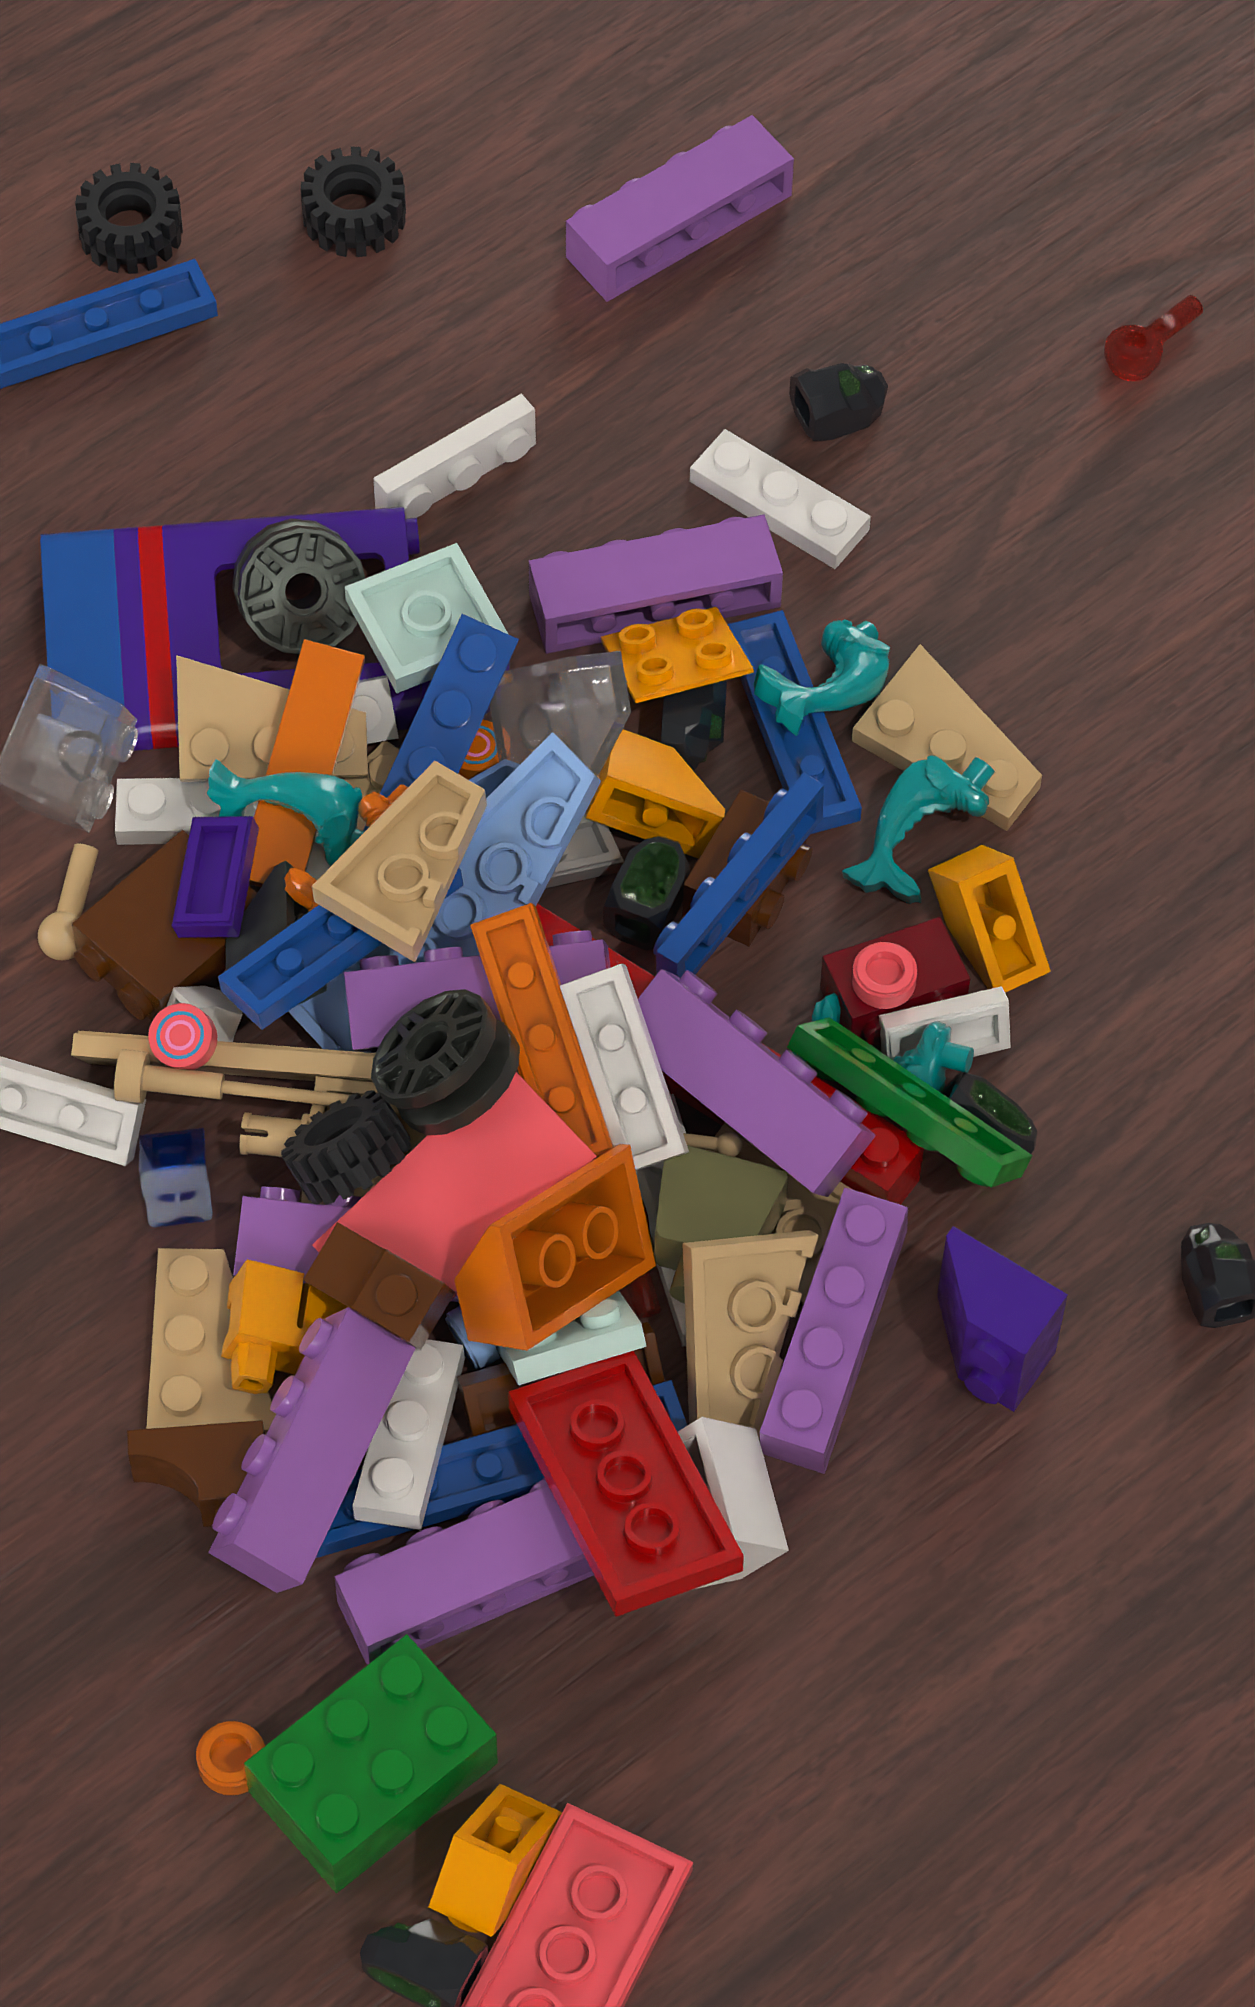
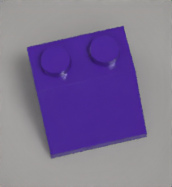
(996, 1320)

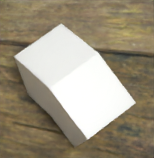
(214, 1004)

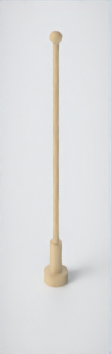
(136, 1076)

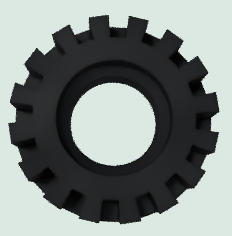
(353, 176)
(129, 243)
(346, 1147)

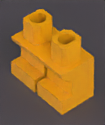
(268, 1323)

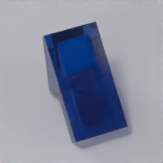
(175, 1177)

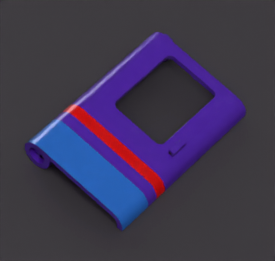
(143, 594)

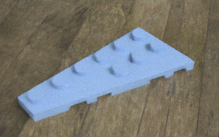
(503, 868)

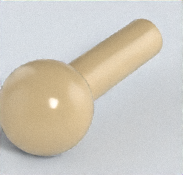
(56, 930)

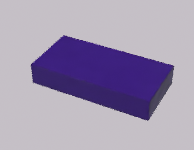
(215, 877)

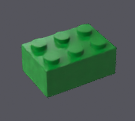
(371, 1763)

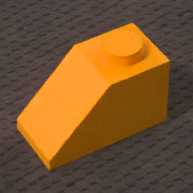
(654, 794)
(990, 917)
(492, 1860)

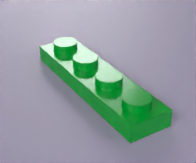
(894, 1092)

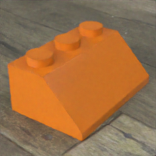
(557, 1255)

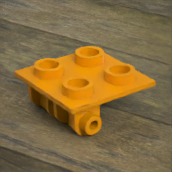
(678, 654)

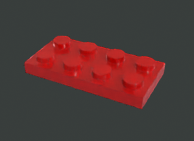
(625, 1482)

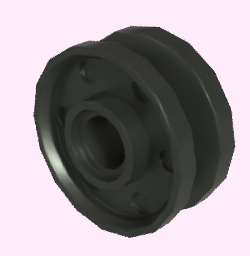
(277, 556)
(445, 1062)

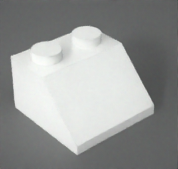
(739, 1482)

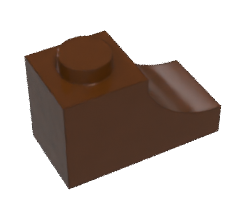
(379, 1285)
(194, 1460)

